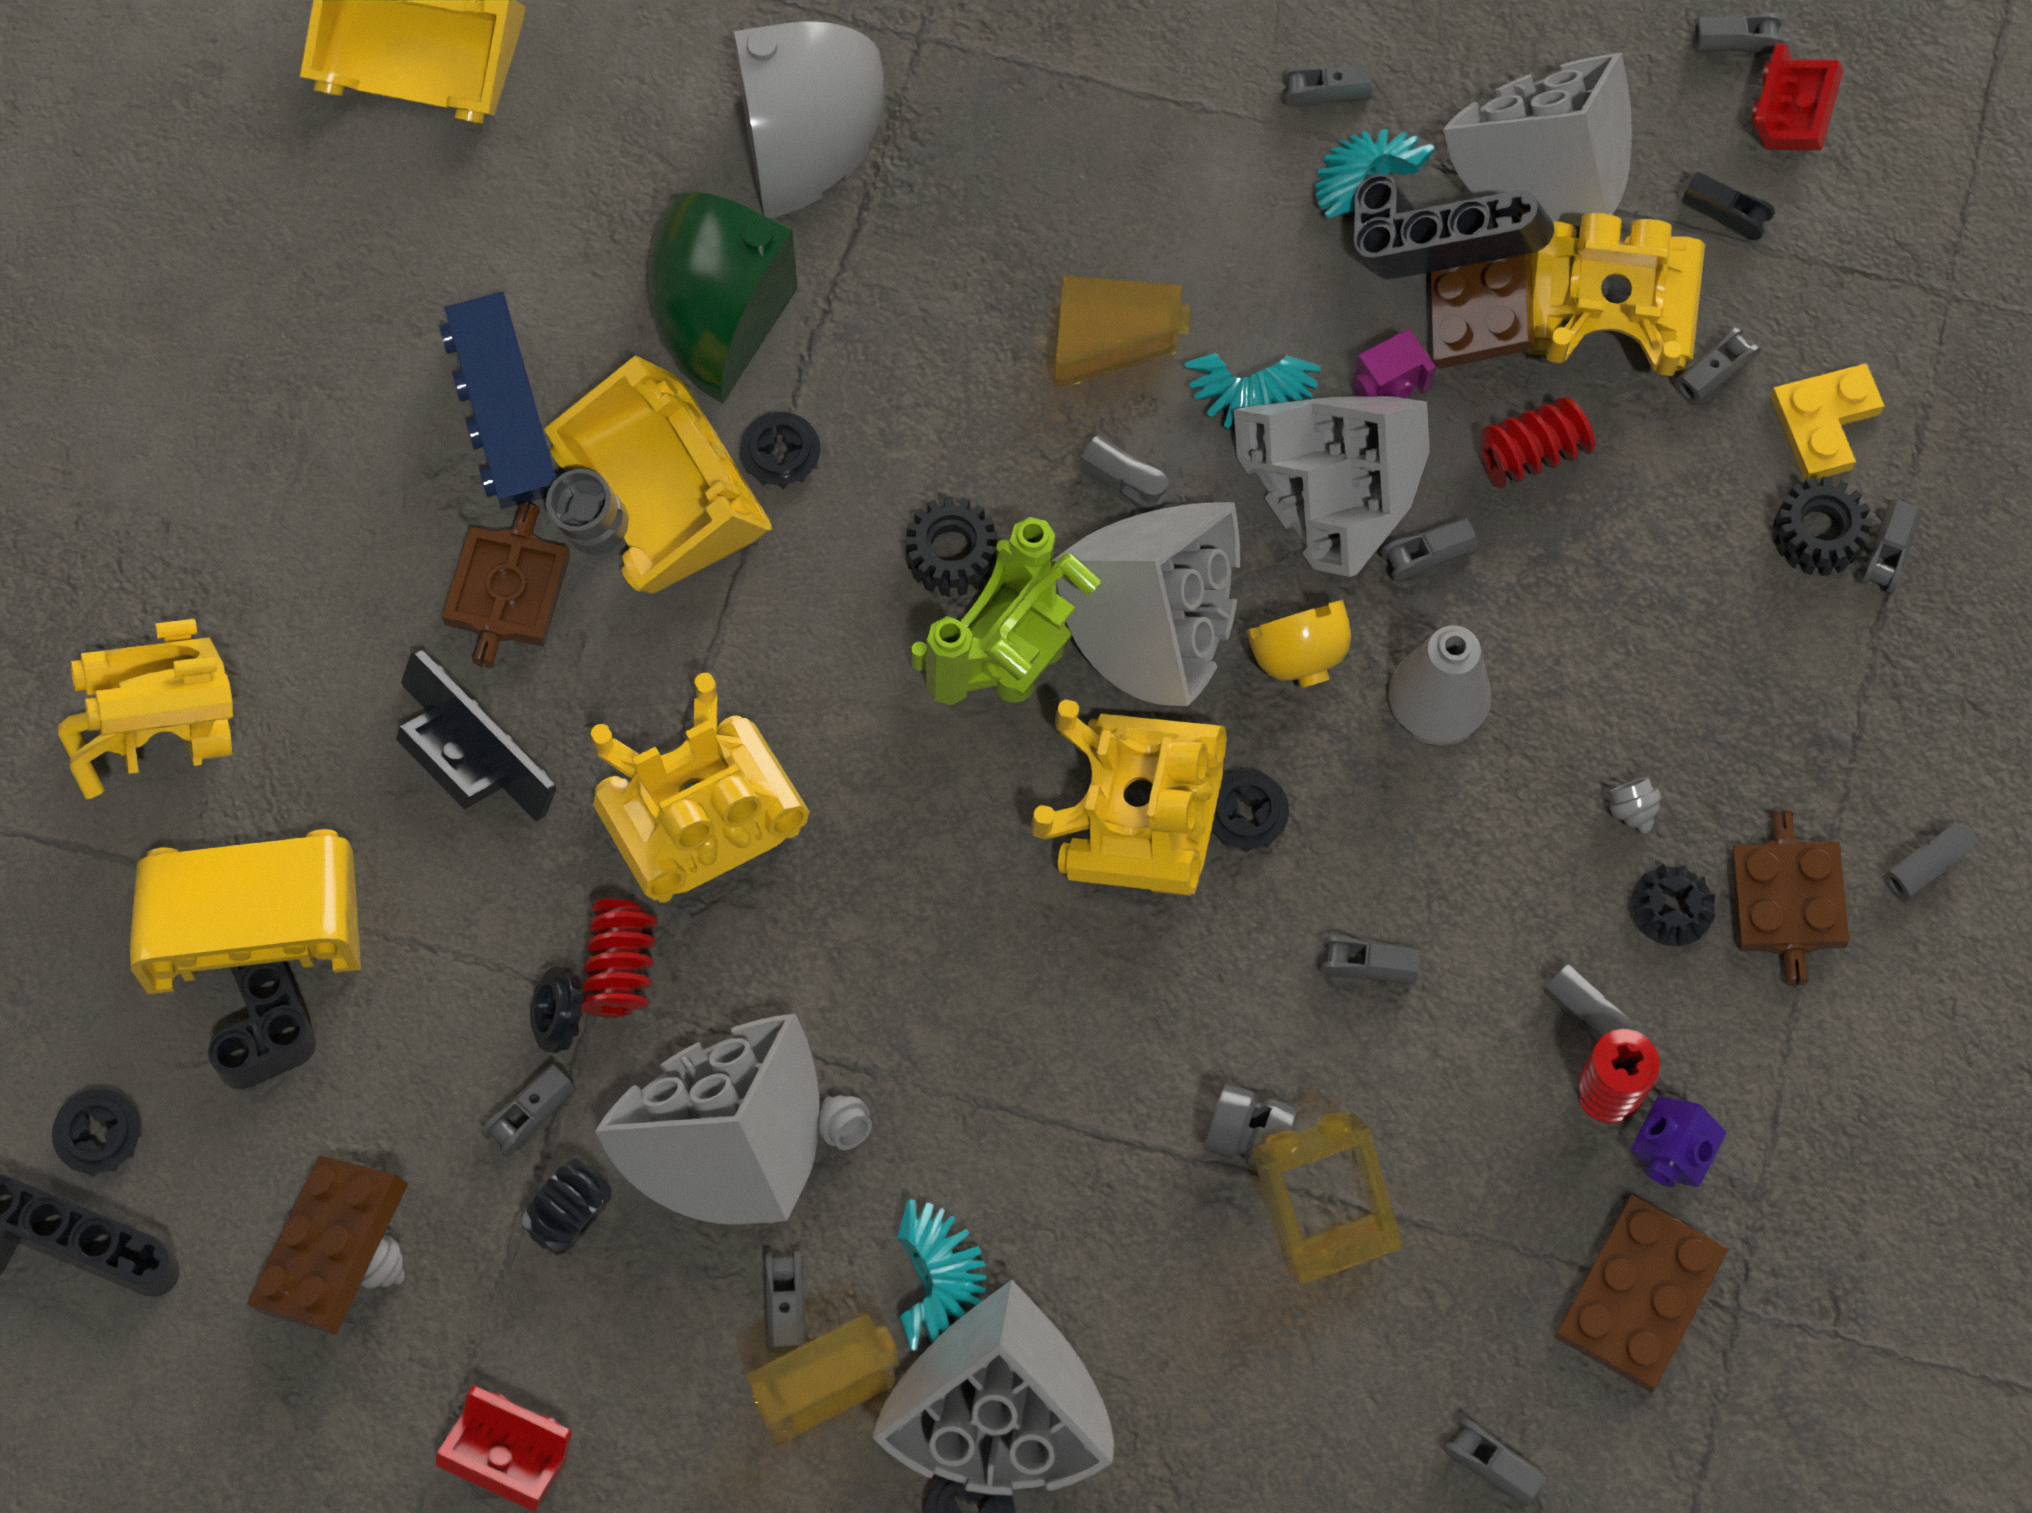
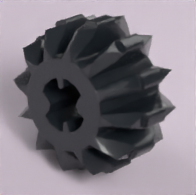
(566, 1207)

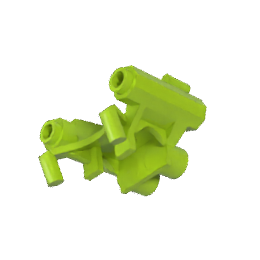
(1011, 627)

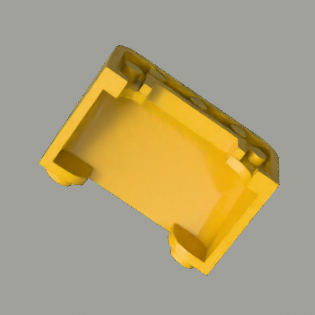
(415, 50)
(666, 469)
(244, 908)

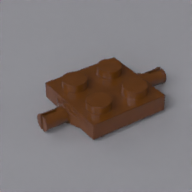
(506, 586)
(1790, 897)

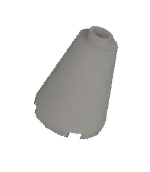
(1442, 688)

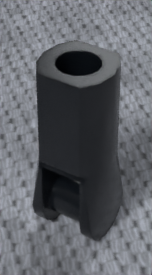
(1720, 200)

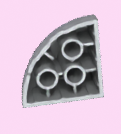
(808, 107)
(1551, 137)
(1158, 599)
(723, 1126)
(999, 1404)

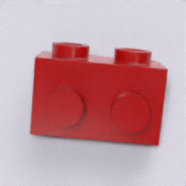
(1796, 101)
(505, 1448)

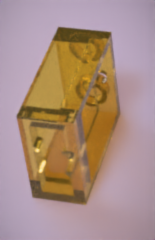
(1343, 1245)
(824, 1378)

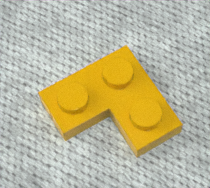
(1813, 417)

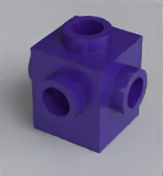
(1677, 1142)

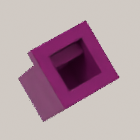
(1394, 368)

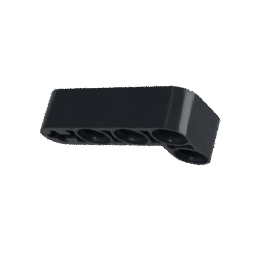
(1509, 225)
(260, 1031)
(73, 1238)

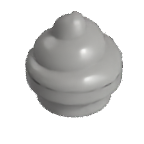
(1636, 804)
(844, 1121)
(385, 1266)

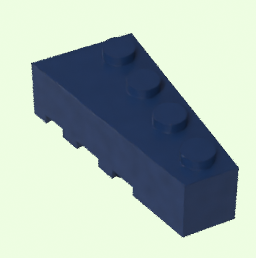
(501, 400)

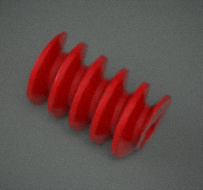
(1533, 437)
(617, 959)
(1618, 1076)

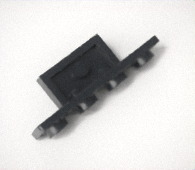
(465, 746)

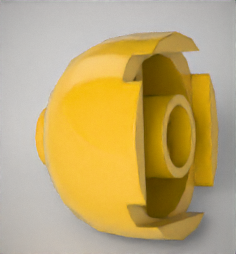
(1303, 644)

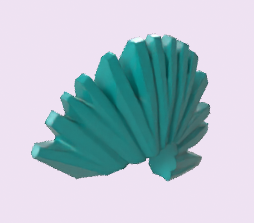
(1363, 159)
(1273, 385)
(940, 1271)

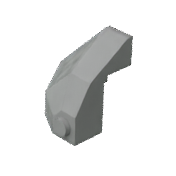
(1337, 470)

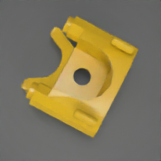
(1662, 279)
(146, 692)
(695, 834)
(1146, 845)

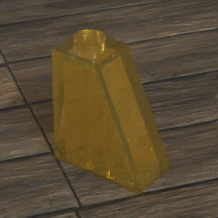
(1115, 326)

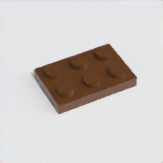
(1482, 311)
(327, 1244)
(1641, 1293)

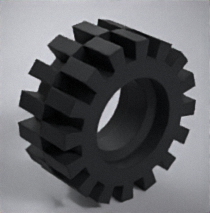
(1832, 502)
(951, 573)

